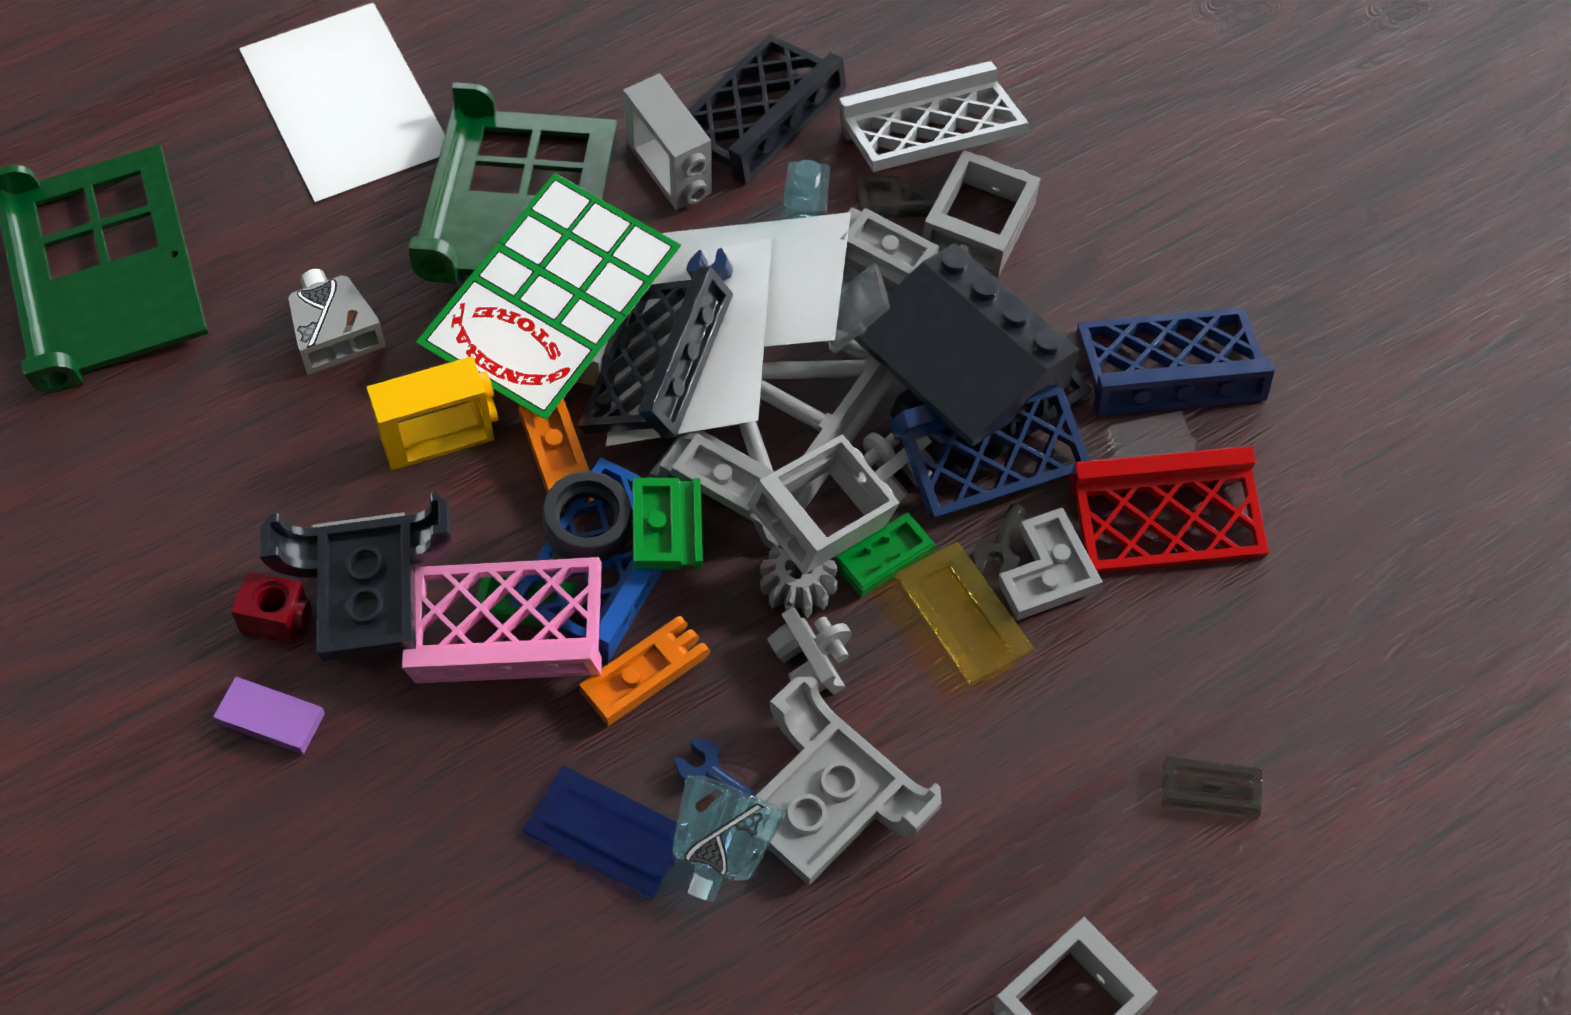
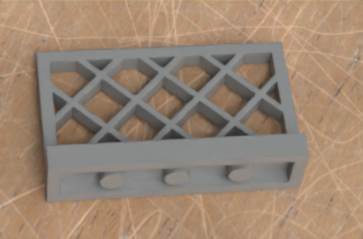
(936, 99)

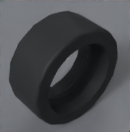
(594, 486)

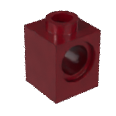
(262, 592)

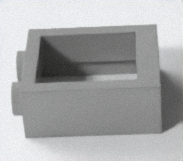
(668, 141)
(983, 246)
(794, 527)
(1098, 958)

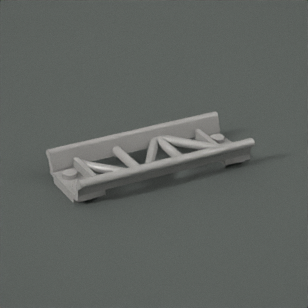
(733, 476)

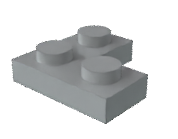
(1059, 571)

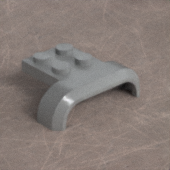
(835, 785)

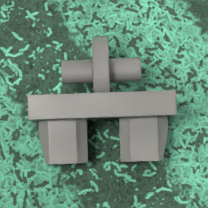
(881, 452)
(798, 637)

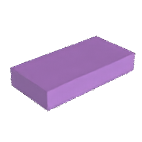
(269, 715)

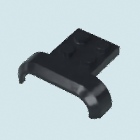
(361, 575)

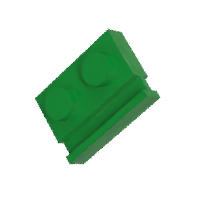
(667, 523)

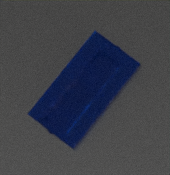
(605, 831)

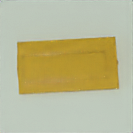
(964, 614)

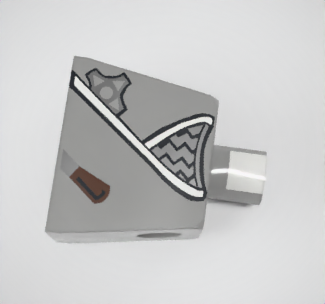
(332, 321)

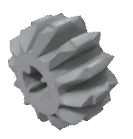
(783, 588)

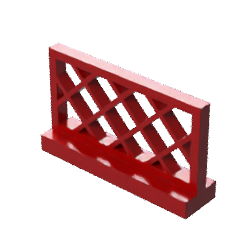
(1171, 472)

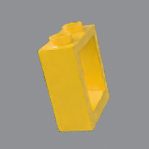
(439, 431)

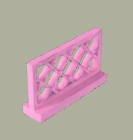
(512, 658)

